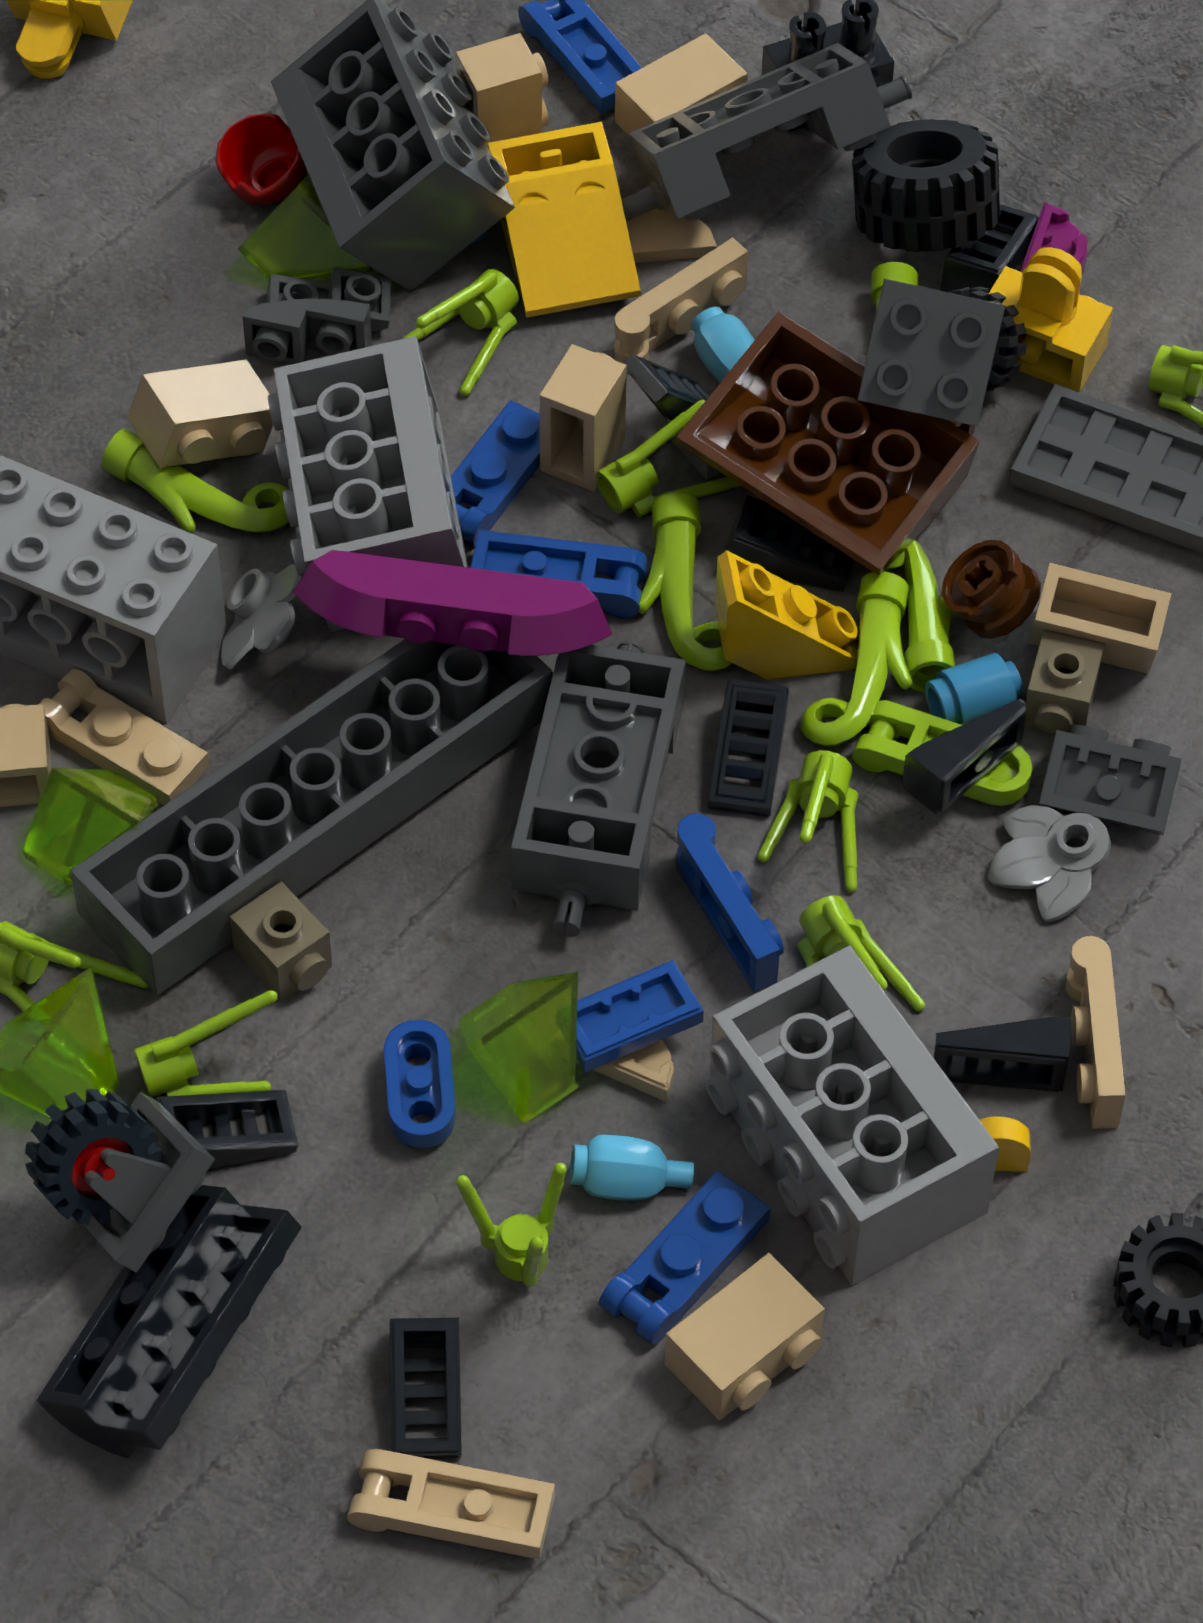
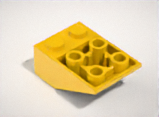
(567, 220)

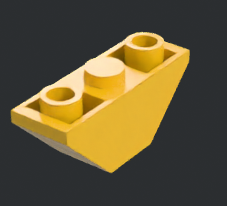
(779, 625)

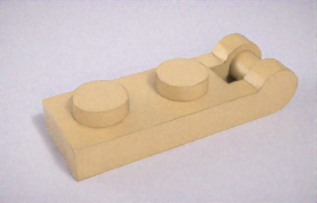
(674, 304)
(122, 738)
(1096, 1028)
(453, 1503)

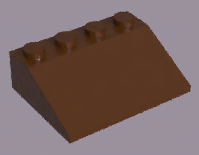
(834, 464)

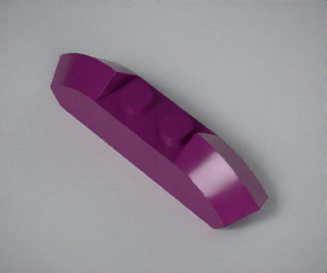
(452, 604)

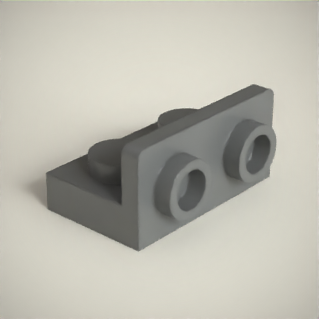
(1110, 779)

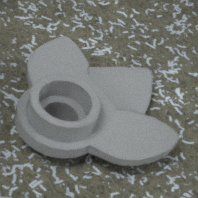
(261, 613)
(1043, 861)

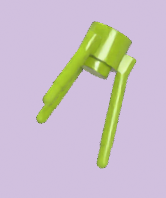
(480, 305)
(1175, 375)
(631, 478)
(820, 792)
(832, 926)
(27, 956)
(170, 1061)
(520, 1239)

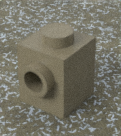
(1063, 682)
(281, 941)

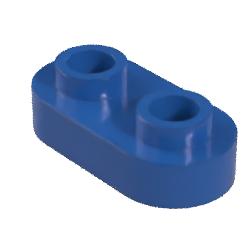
(420, 1087)

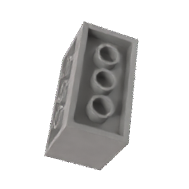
(365, 458)
(105, 591)
(850, 1115)

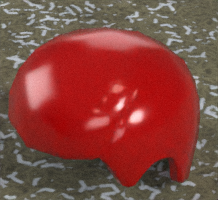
(260, 159)

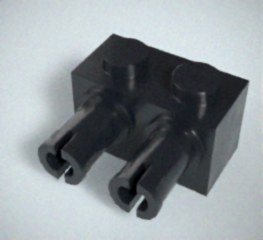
(855, 33)

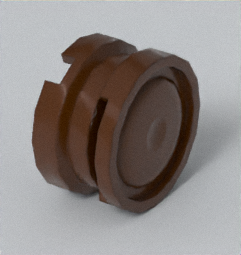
(991, 589)

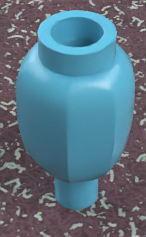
(720, 340)
(626, 1168)

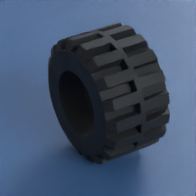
(927, 185)

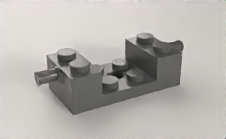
(825, 89)
(585, 826)

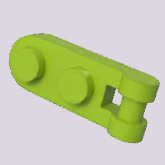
(878, 752)

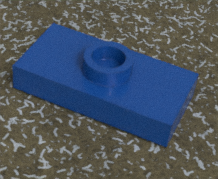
(634, 1015)

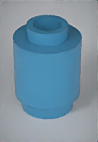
(973, 689)

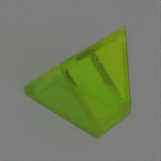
(298, 240)
(82, 815)
(528, 1041)
(58, 1048)

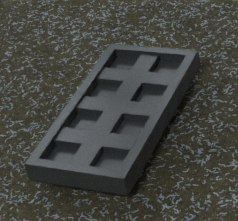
(1115, 466)

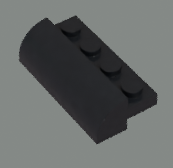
(167, 1323)

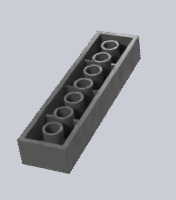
(304, 799)

